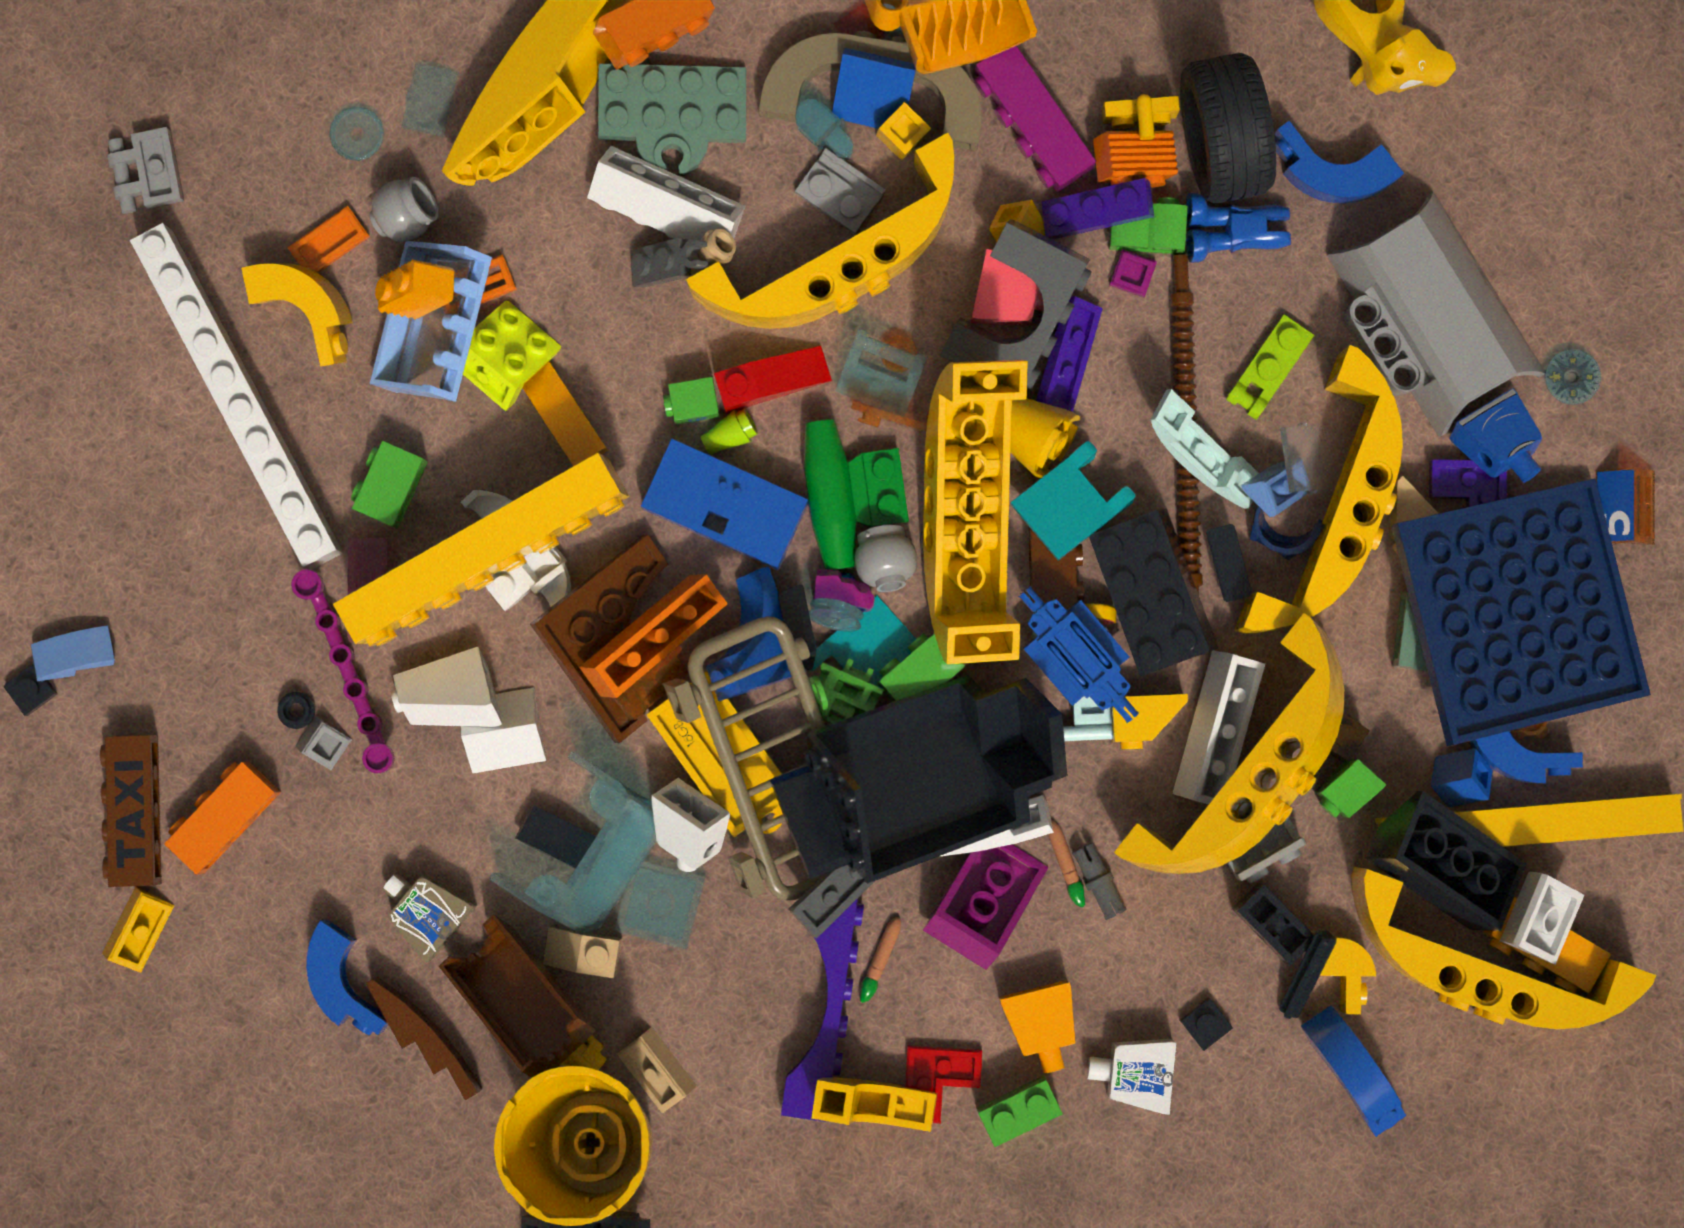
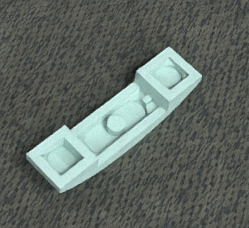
(1199, 452)

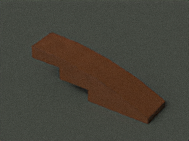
(412, 1026)

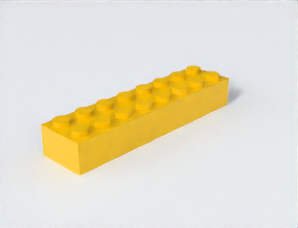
(482, 550)

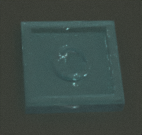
(661, 905)

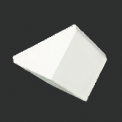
(509, 744)
(1542, 917)

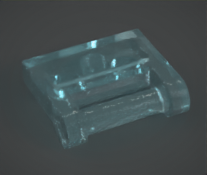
(877, 384)

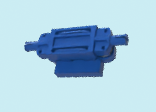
(1077, 654)

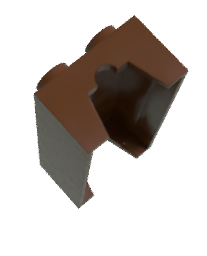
(519, 1000)

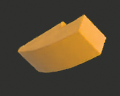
(563, 415)

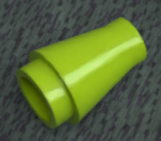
(730, 432)

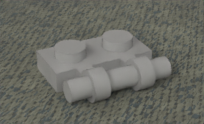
(156, 170)

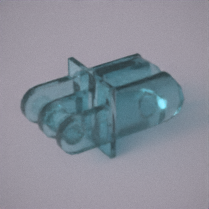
(823, 128)

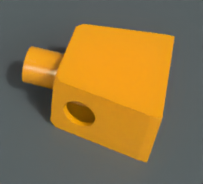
(1042, 1022)

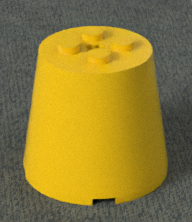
(545, 1150)

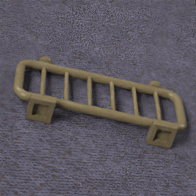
(685, 703)

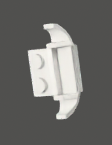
(541, 573)

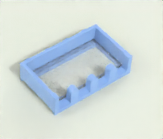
(432, 351)

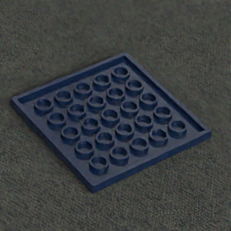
(1520, 611)

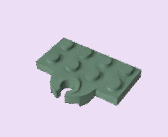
(672, 109)

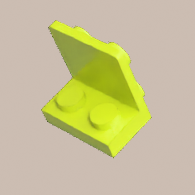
(507, 353)

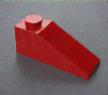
(771, 378)

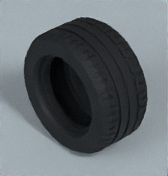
(1228, 127)

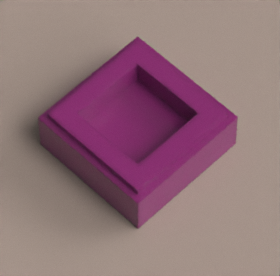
(1133, 273)

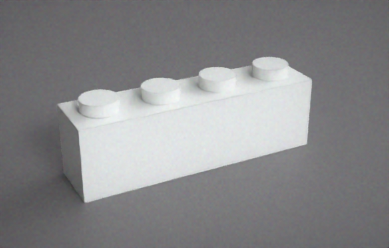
(661, 198)
(1218, 726)

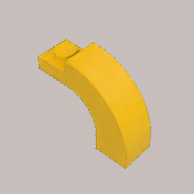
(312, 295)
(873, 1101)

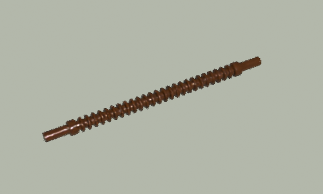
(1182, 300)

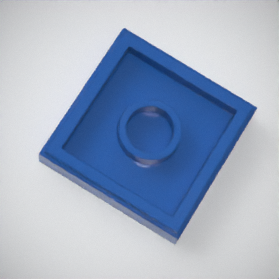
(871, 87)

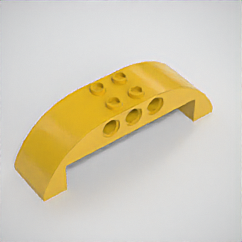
(789, 298)
(1373, 451)
(970, 509)
(1306, 722)
(1537, 1002)

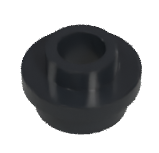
(284, 710)

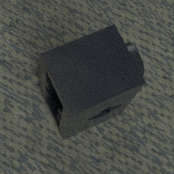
(1274, 923)

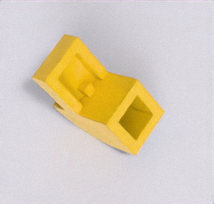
(1350, 963)

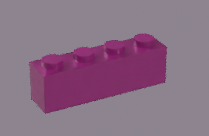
(1034, 118)

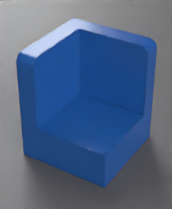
(1462, 778)

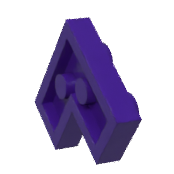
(1465, 481)

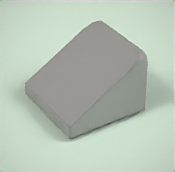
(323, 743)

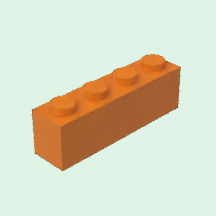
(653, 635)

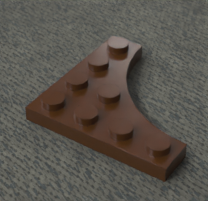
(593, 617)

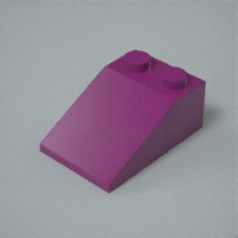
(985, 902)

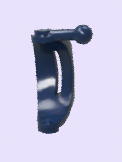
(1285, 545)

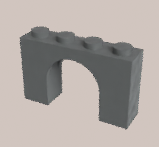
(1056, 273)

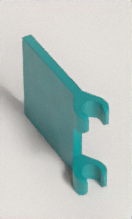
(1066, 506)
(872, 646)

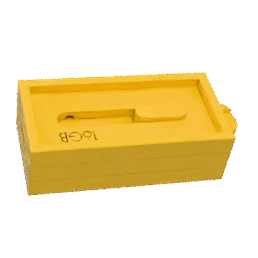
(699, 757)

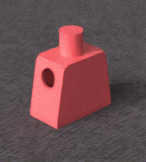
(1005, 295)

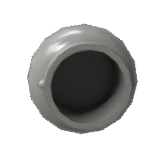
(403, 209)
(885, 557)

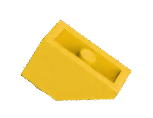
(1153, 716)

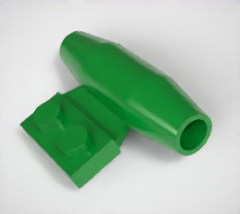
(848, 492)

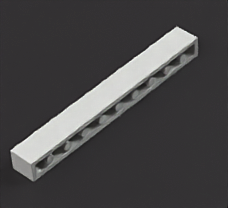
(236, 396)

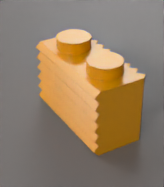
(415, 289)

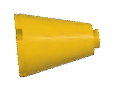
(1040, 434)

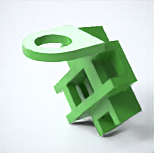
(844, 699)

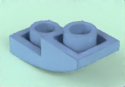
(71, 652)

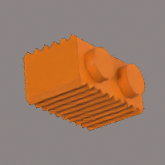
(1126, 158)

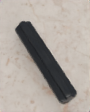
(1307, 973)

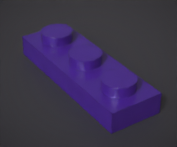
(1098, 209)
(1069, 356)

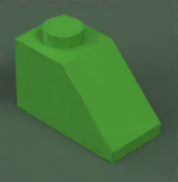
(1349, 789)

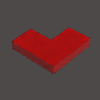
(937, 1067)

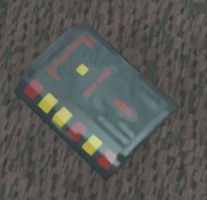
(429, 100)

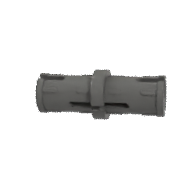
(1099, 881)

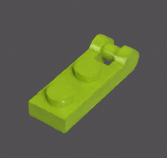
(1270, 365)

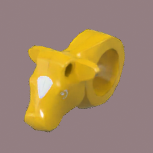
(1390, 53)

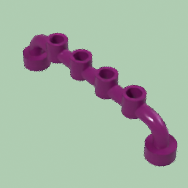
(310, 586)

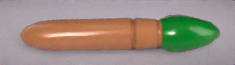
(1067, 866)
(870, 982)

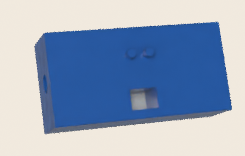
(724, 504)

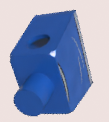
(1500, 437)

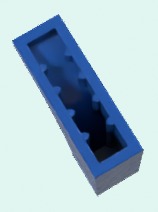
(757, 600)

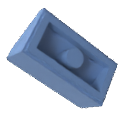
(1271, 490)

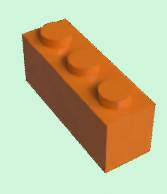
(647, 25)
(221, 816)

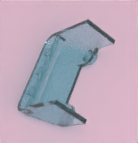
(607, 864)

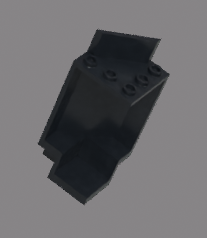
(921, 777)

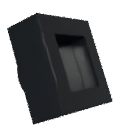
(29, 692)
(1206, 1024)

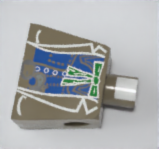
(426, 913)

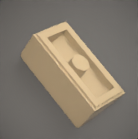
(657, 1070)

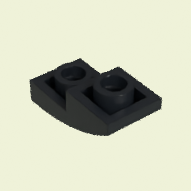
(554, 836)

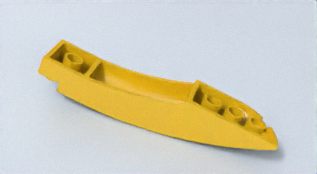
(532, 92)

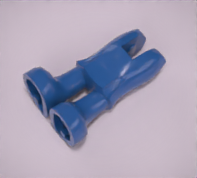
(1243, 227)

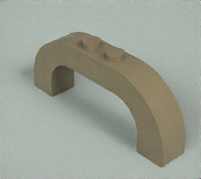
(824, 54)

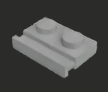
(840, 191)

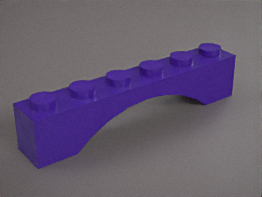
(822, 1059)

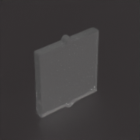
(1306, 458)

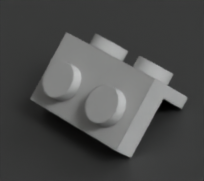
(1279, 844)

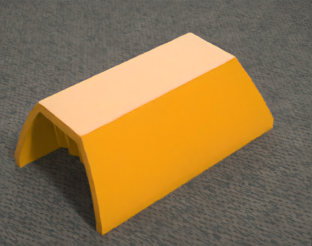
(954, 31)

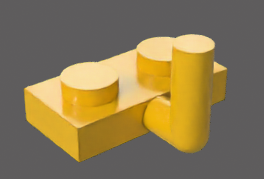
(1145, 110)

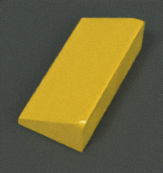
(137, 930)

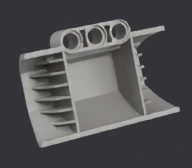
(1434, 313)

